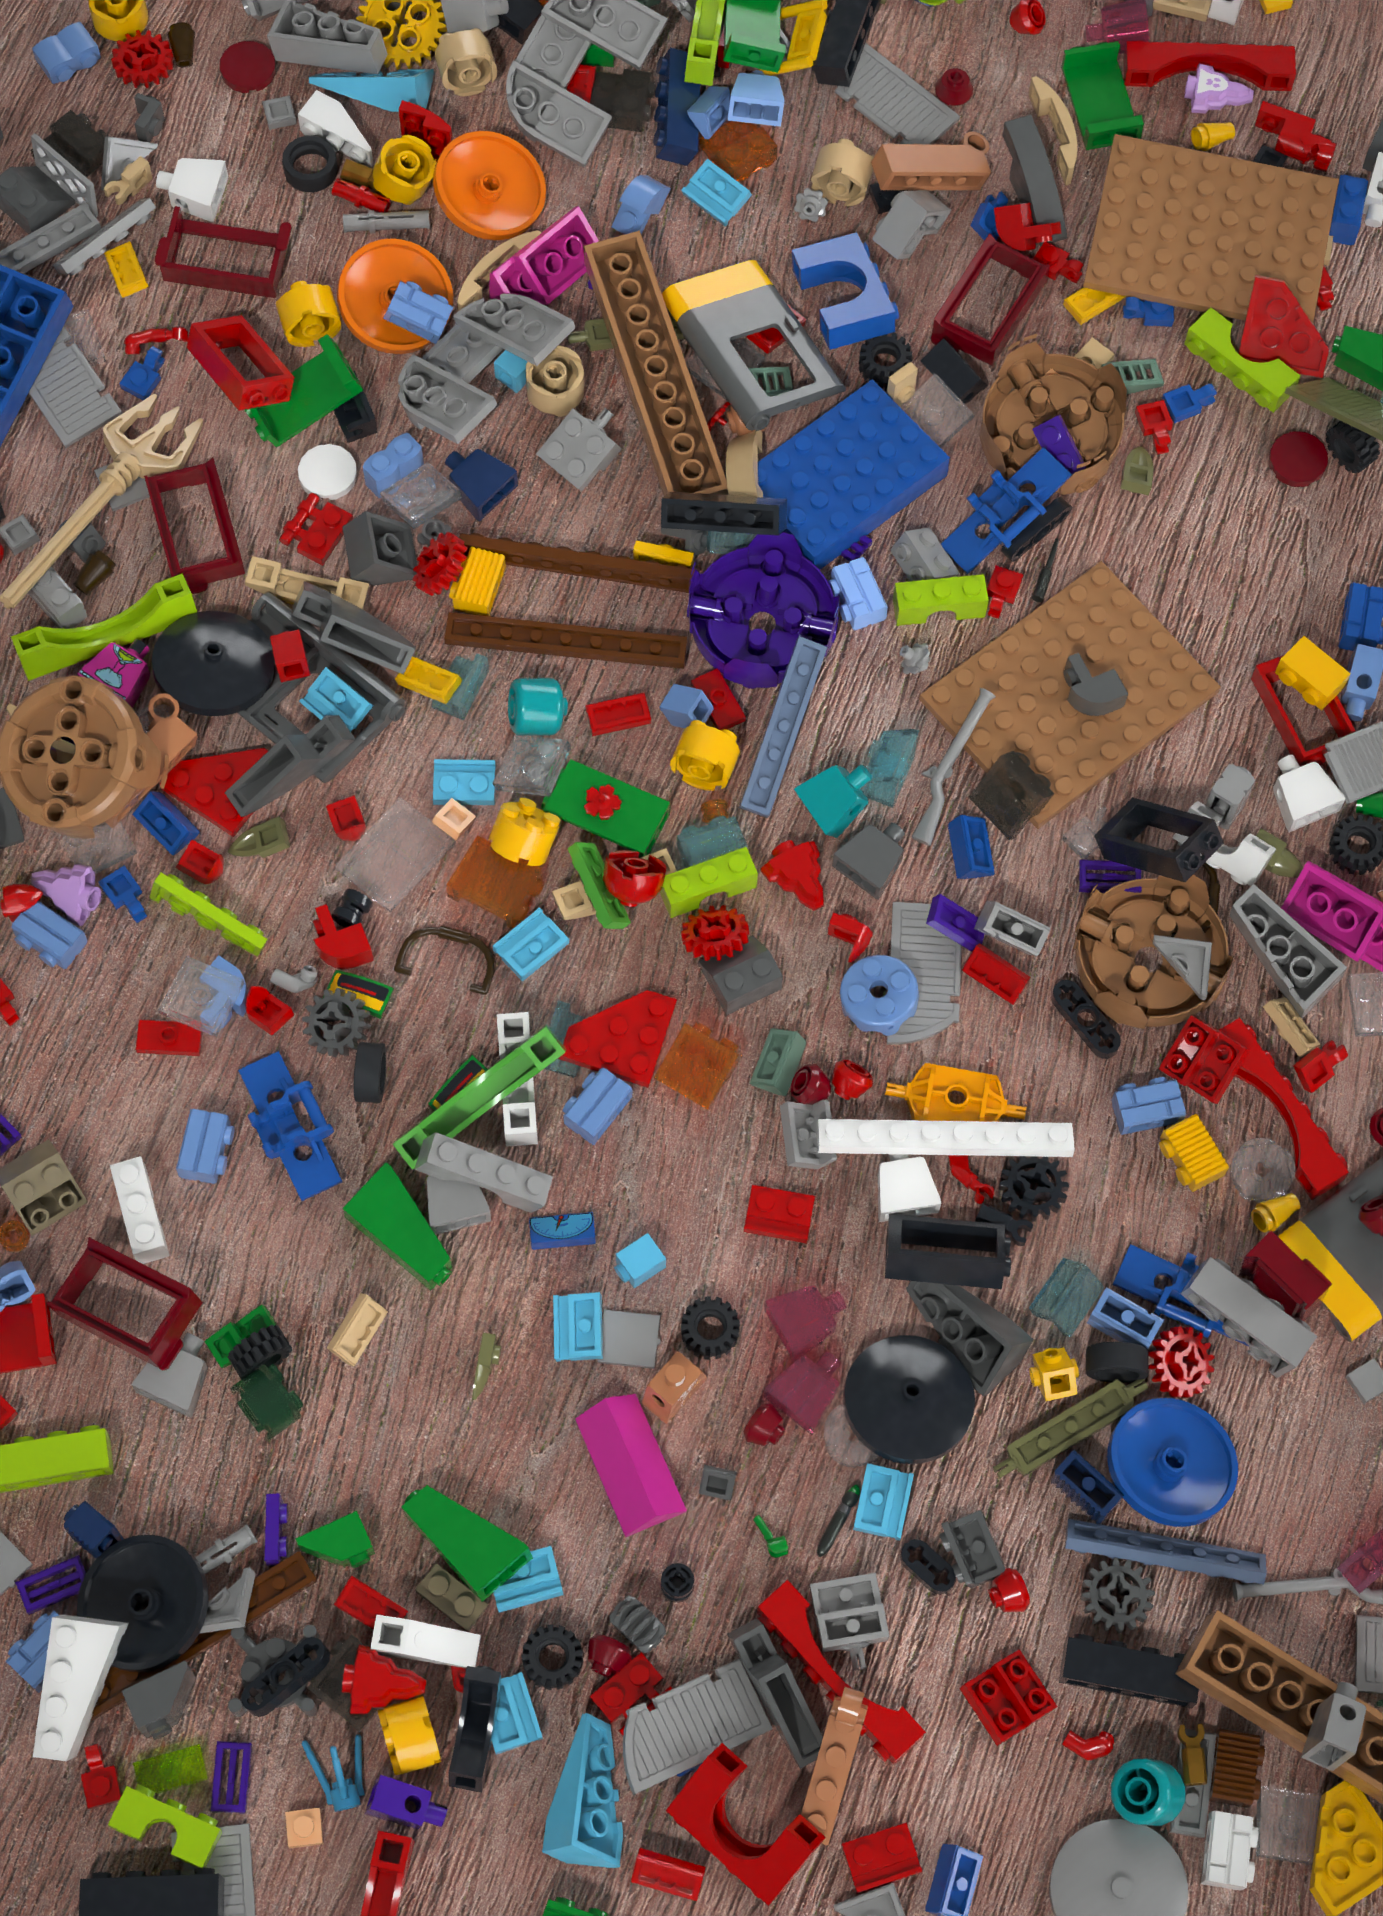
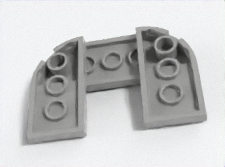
(553, 54)
(437, 386)

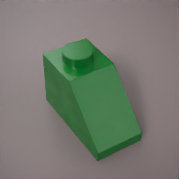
(339, 1542)

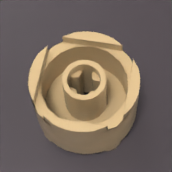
(465, 62)
(842, 172)
(556, 382)

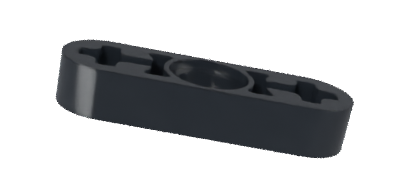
(1041, 526)
(1065, 1006)
(271, 1675)

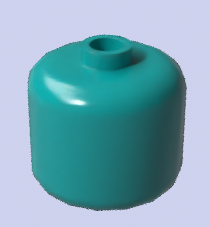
(536, 706)
(1148, 1792)

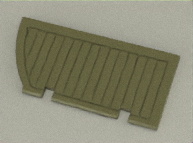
(1342, 404)

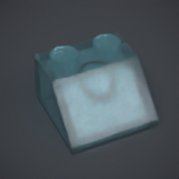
(890, 764)

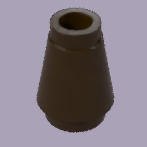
(182, 43)
(94, 572)

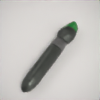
(849, 1500)

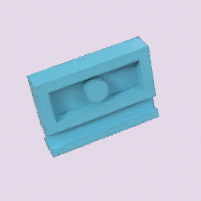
(716, 192)
(335, 697)
(464, 781)
(531, 944)
(578, 1327)
(883, 1501)
(531, 1583)
(516, 1718)

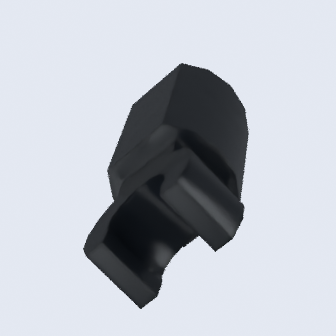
(993, 1215)

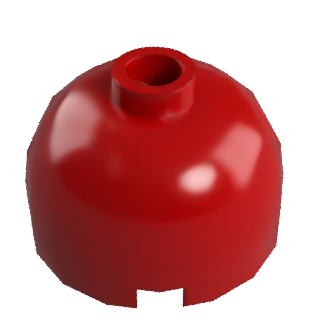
(633, 878)

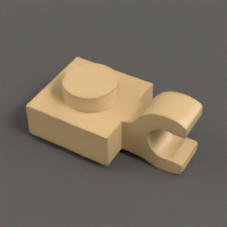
(134, 178)

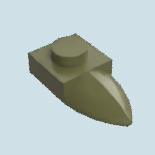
(1137, 472)
(262, 839)
(1283, 861)
(488, 1355)

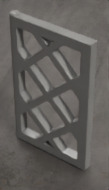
(60, 164)

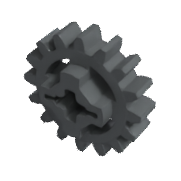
(334, 1008)
(1131, 1595)

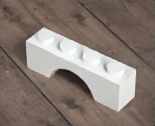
(519, 1105)

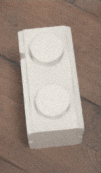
(1228, 1850)

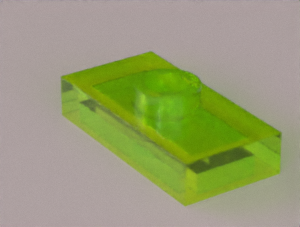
(172, 1769)

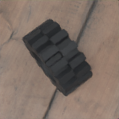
(883, 345)
(1352, 447)
(1346, 856)
(704, 1309)
(261, 1348)
(562, 1675)

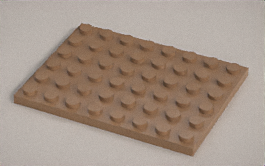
(1203, 224)
(1031, 704)

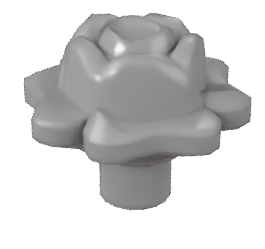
(811, 204)
(915, 658)

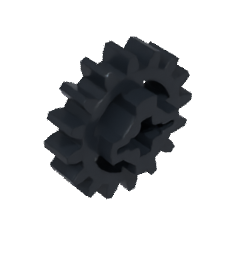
(1045, 1191)

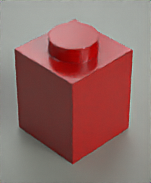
(290, 655)

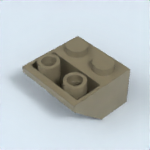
(40, 1187)

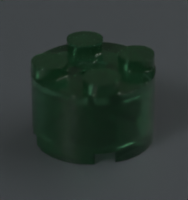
(267, 1401)

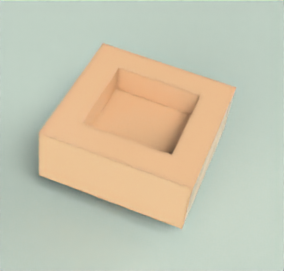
(453, 819)
(304, 1828)

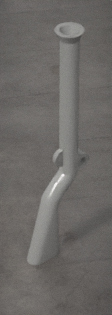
(926, 828)
(1331, 1583)

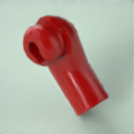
(1090, 1748)

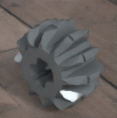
(637, 1624)

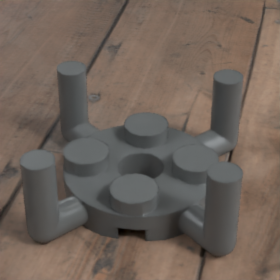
(262, 1657)

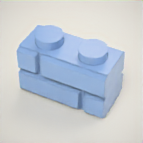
(858, 594)

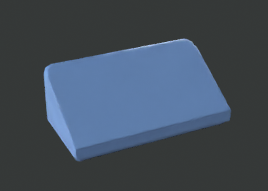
(710, 110)

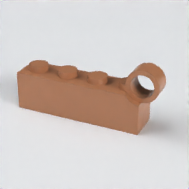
(933, 165)
(171, 738)
(834, 1761)

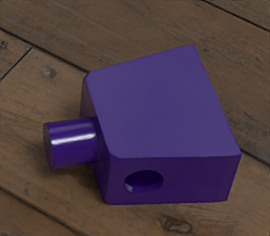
(388, 1803)

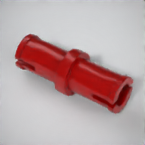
(361, 196)

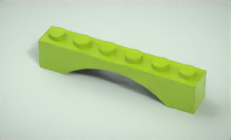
(704, 42)
(51, 649)

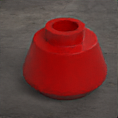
(1028, 17)
(850, 1079)
(1009, 1592)

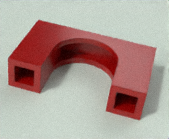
(703, 1814)

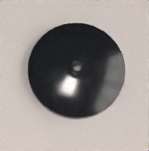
(213, 663)
(903, 1425)
(144, 1573)

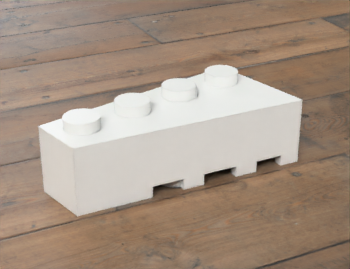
(73, 1680)

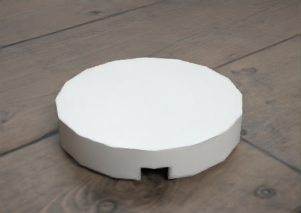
(327, 471)

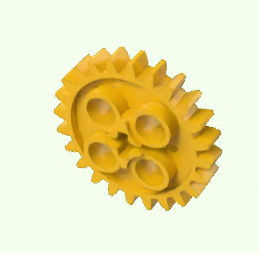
(424, 30)

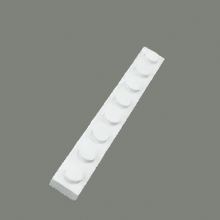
(945, 1138)

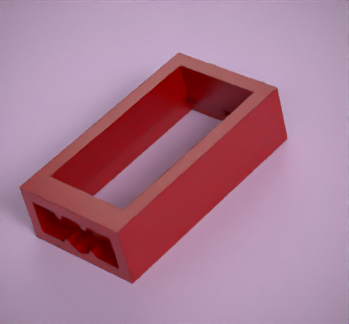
(210, 336)
(1261, 678)

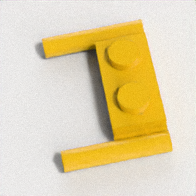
(805, 37)

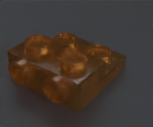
(740, 149)
(698, 1064)

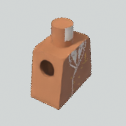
(674, 1386)

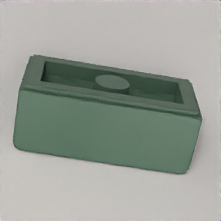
(778, 1061)

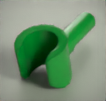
(776, 1546)

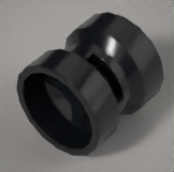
(352, 909)
(677, 1589)

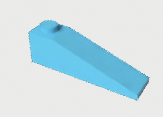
(380, 90)
(583, 1814)

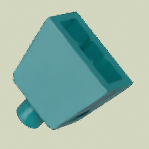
(835, 797)

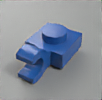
(984, 218)
(1152, 312)
(143, 379)
(1185, 402)
(123, 890)

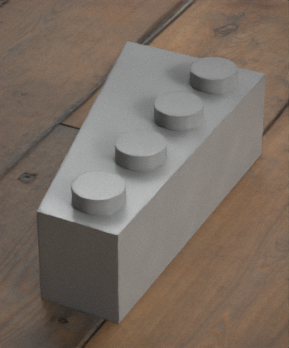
(325, 40)
(1286, 950)
(1249, 1316)

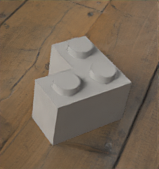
(909, 219)

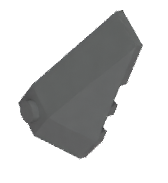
(973, 1331)

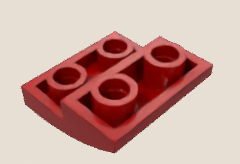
(425, 126)
(1204, 1059)
(1008, 1697)

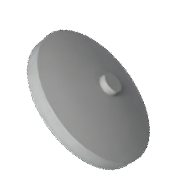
(1117, 1872)

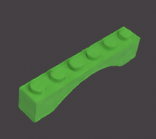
(483, 1092)

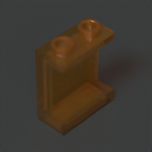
(495, 882)

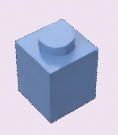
(685, 705)

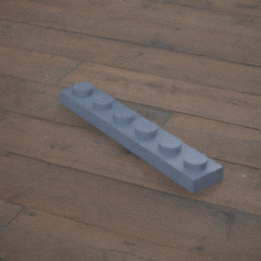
(783, 727)
(1165, 1551)

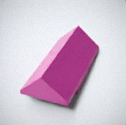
(547, 262)
(1338, 914)
(629, 1463)

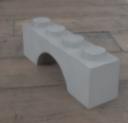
(458, 1161)

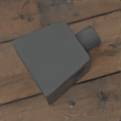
(871, 858)

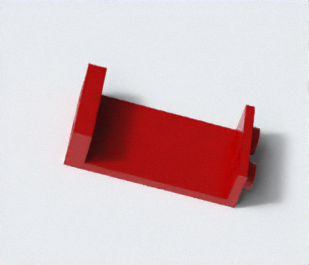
(26, 1336)

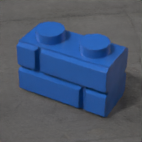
(1348, 209)
(1362, 617)

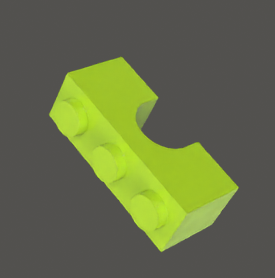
(918, 599)
(727, 873)
(139, 1811)

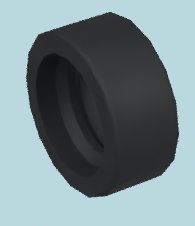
(309, 182)
(370, 1072)
(1116, 1361)

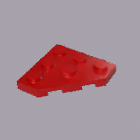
(1281, 330)
(203, 784)
(622, 1037)

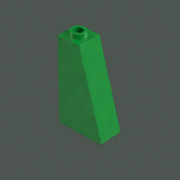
(1360, 355)
(397, 1226)
(468, 1543)

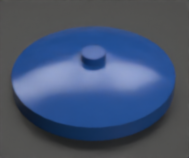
(1172, 1462)

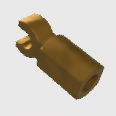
(358, 174)
(1193, 1757)

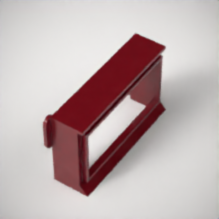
(216, 279)
(970, 342)
(201, 574)
(1285, 1277)
(165, 1342)

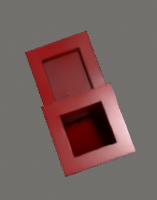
(1016, 227)
(340, 948)

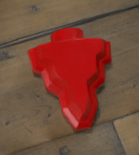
(797, 872)
(377, 1681)

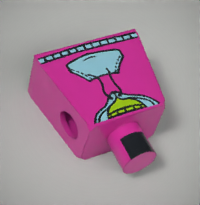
(120, 669)

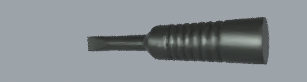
(1045, 575)

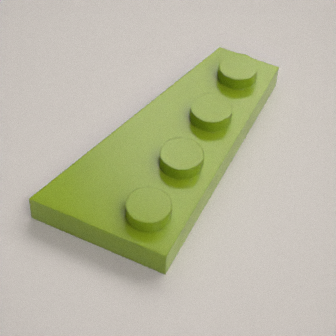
(206, 914)

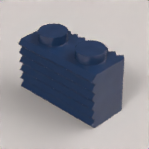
(1086, 1487)
(90, 1529)

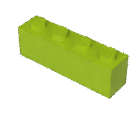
(55, 1458)

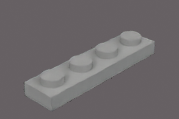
(114, 230)
(50, 240)

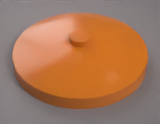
(489, 185)
(370, 283)

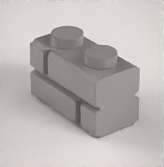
(58, 600)
(1230, 793)
(1012, 928)

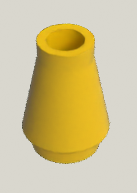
(1211, 134)
(1274, 1212)

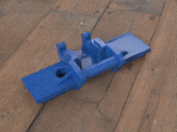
(1000, 504)
(281, 1129)
(1138, 1276)

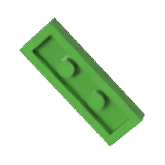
(590, 867)

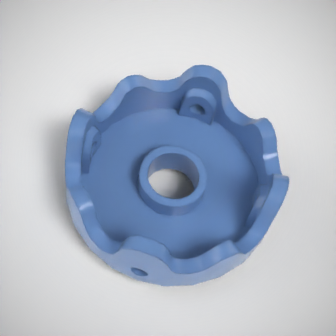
(882, 1013)

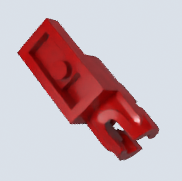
(1296, 136)

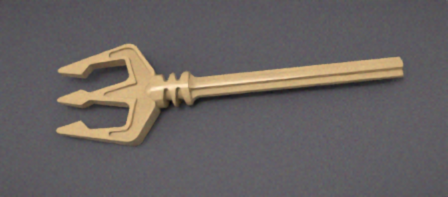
(130, 460)

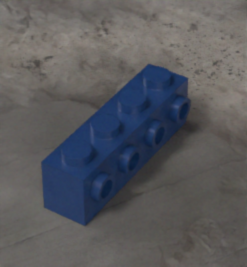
(675, 134)

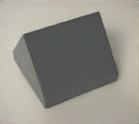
(717, 1482)

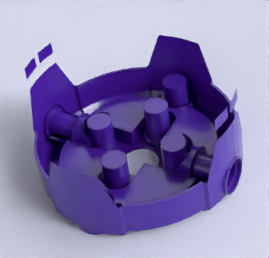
(756, 579)

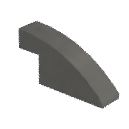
(1032, 173)
(352, 628)
(289, 764)
(777, 1691)

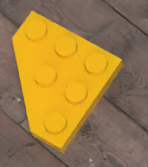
(1346, 1850)

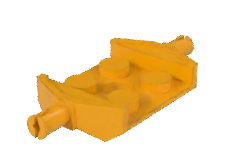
(929, 1098)

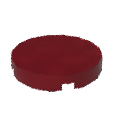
(247, 66)
(1298, 459)

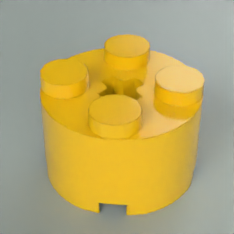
(118, 17)
(404, 169)
(308, 313)
(705, 756)
(524, 832)
(409, 1735)

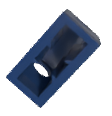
(481, 481)

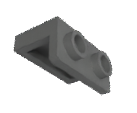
(973, 1549)

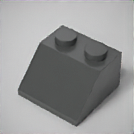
(32, 197)
(379, 549)
(743, 977)
(160, 1700)

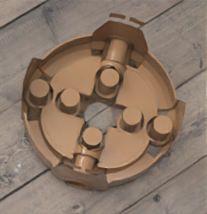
(1085, 397)
(108, 763)
(1121, 924)

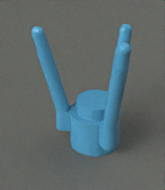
(344, 1793)

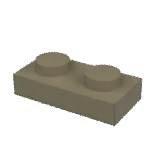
(451, 1598)

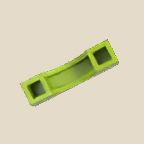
(1263, 381)

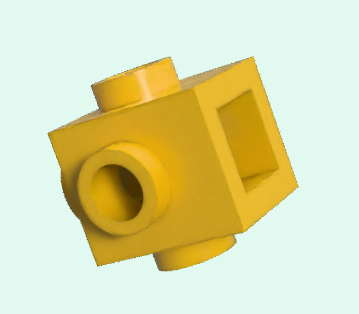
(1054, 1373)

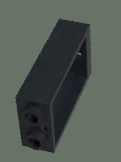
(1118, 838)
(947, 1267)

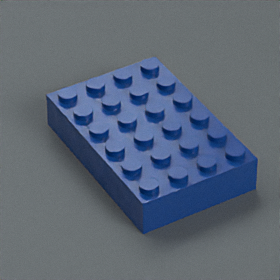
(29, 326)
(850, 472)

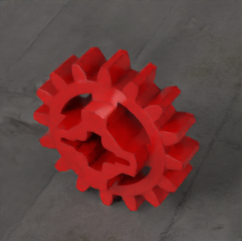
(142, 59)
(439, 563)
(715, 933)
(1180, 1359)

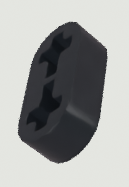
(933, 1561)

